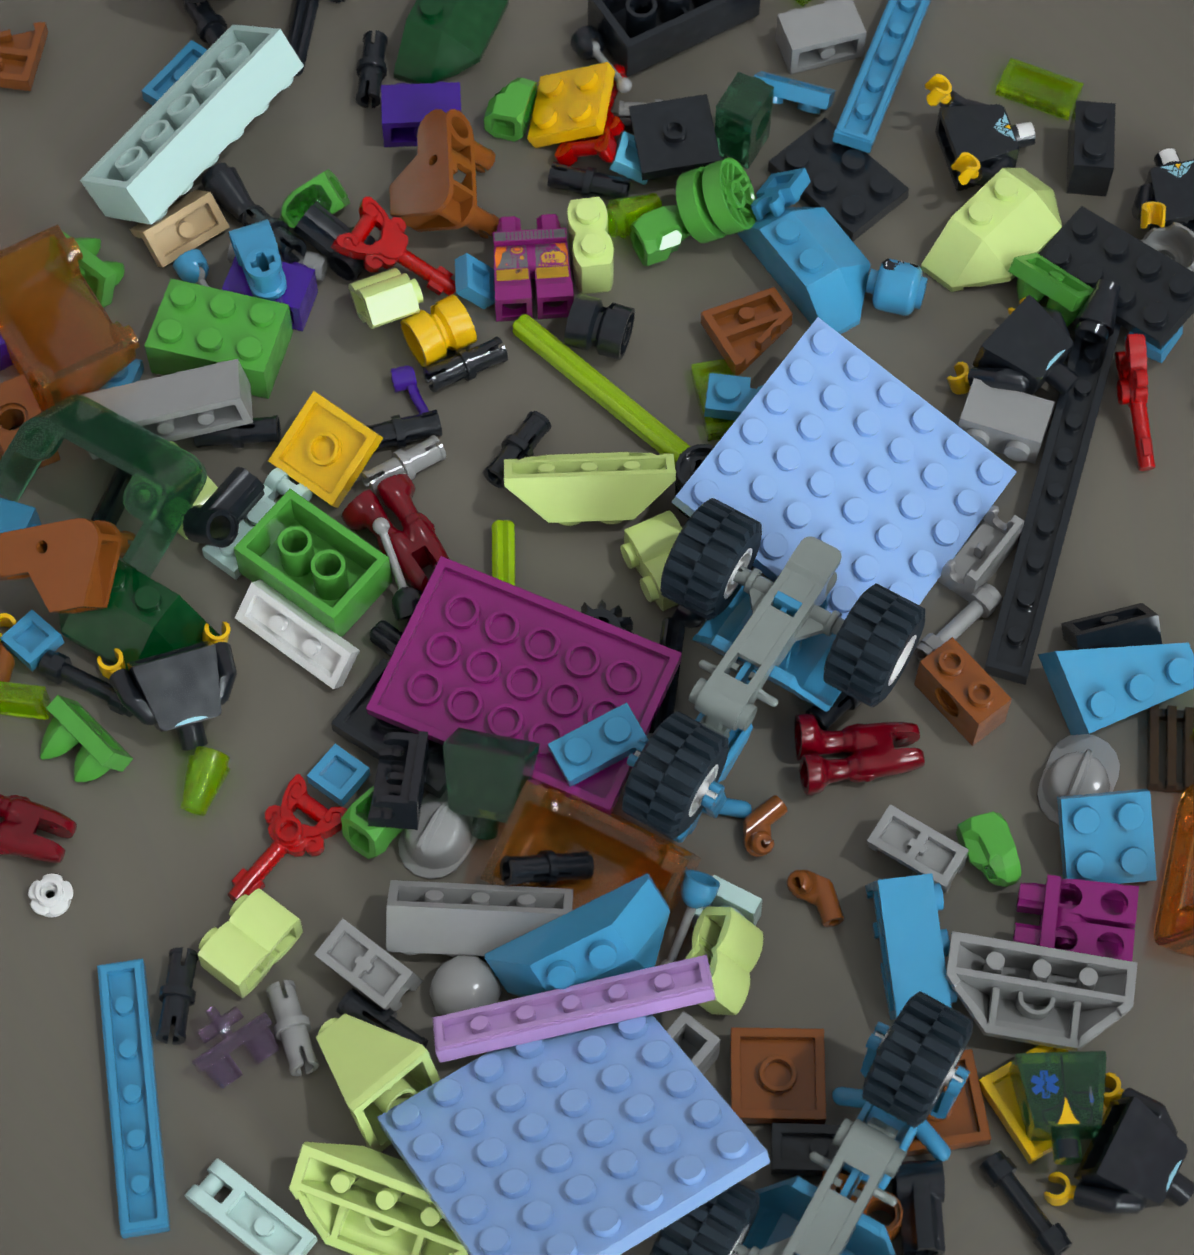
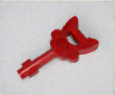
(600, 145)
(389, 248)
(1133, 392)
(289, 835)

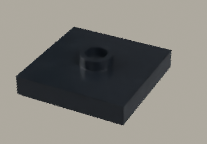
(674, 136)

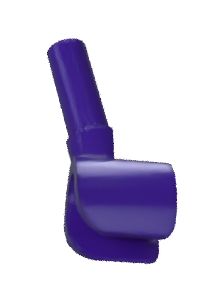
(404, 379)

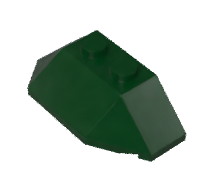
(445, 38)
(139, 620)

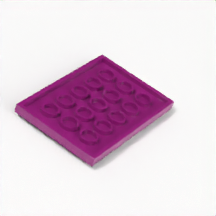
(519, 670)

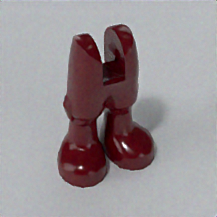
(416, 544)
(869, 747)
(20, 822)

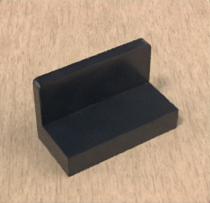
(1115, 628)

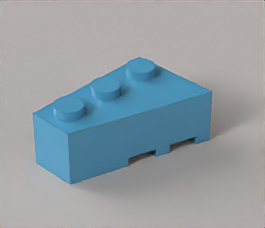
(1116, 682)
(911, 939)

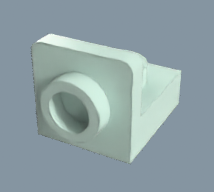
(739, 899)

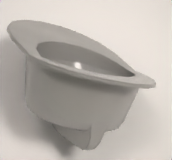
(1077, 767)
(439, 842)

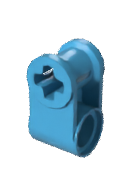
(260, 259)

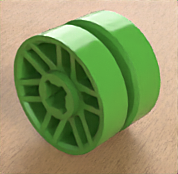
(715, 200)

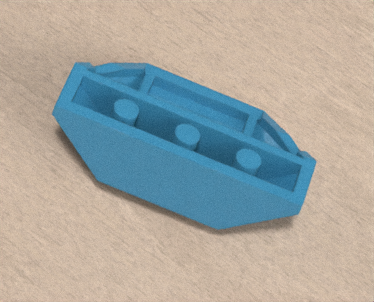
(812, 264)
(590, 943)

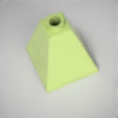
(374, 1071)

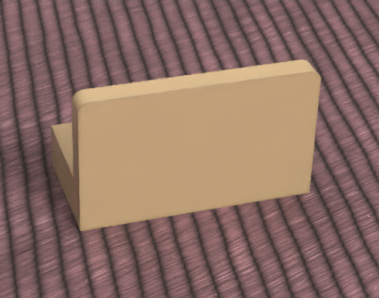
(183, 228)

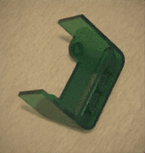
(163, 474)

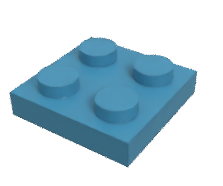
(1107, 837)

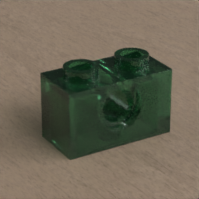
(744, 118)

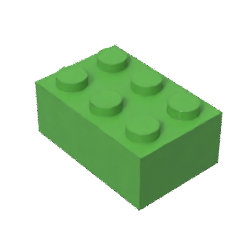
(214, 325)
(314, 562)

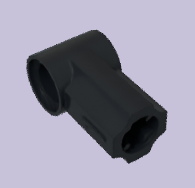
(320, 230)
(225, 510)
(921, 1192)

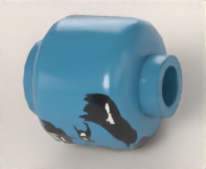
(897, 287)

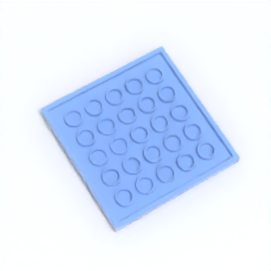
(853, 461)
(572, 1142)

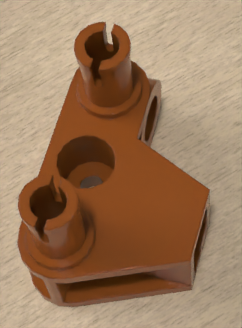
(426, 190)
(67, 561)

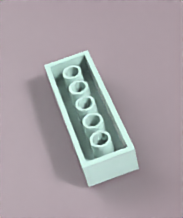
(192, 124)

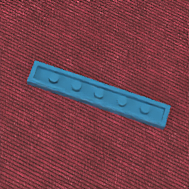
(880, 74)
(133, 1099)

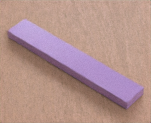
(573, 1008)

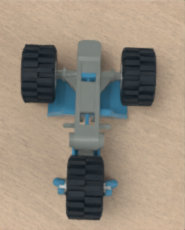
(776, 636)
(901, 1087)

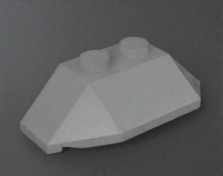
(1038, 990)

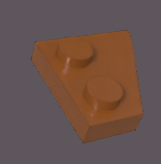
(21, 57)
(747, 327)

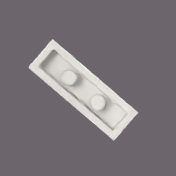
(297, 634)

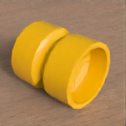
(443, 328)

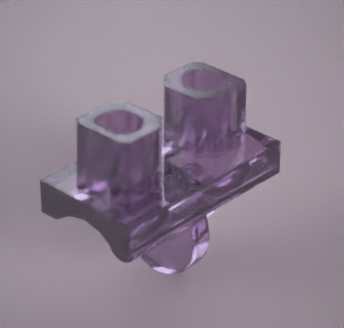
(254, 1036)

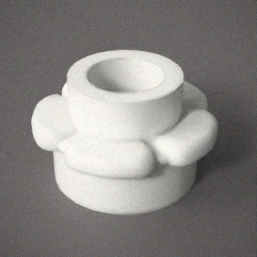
(50, 906)

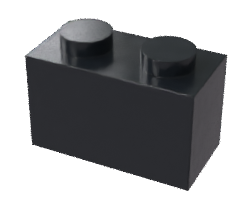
(1091, 148)

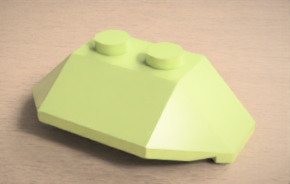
(1002, 221)
(589, 485)
(369, 1203)

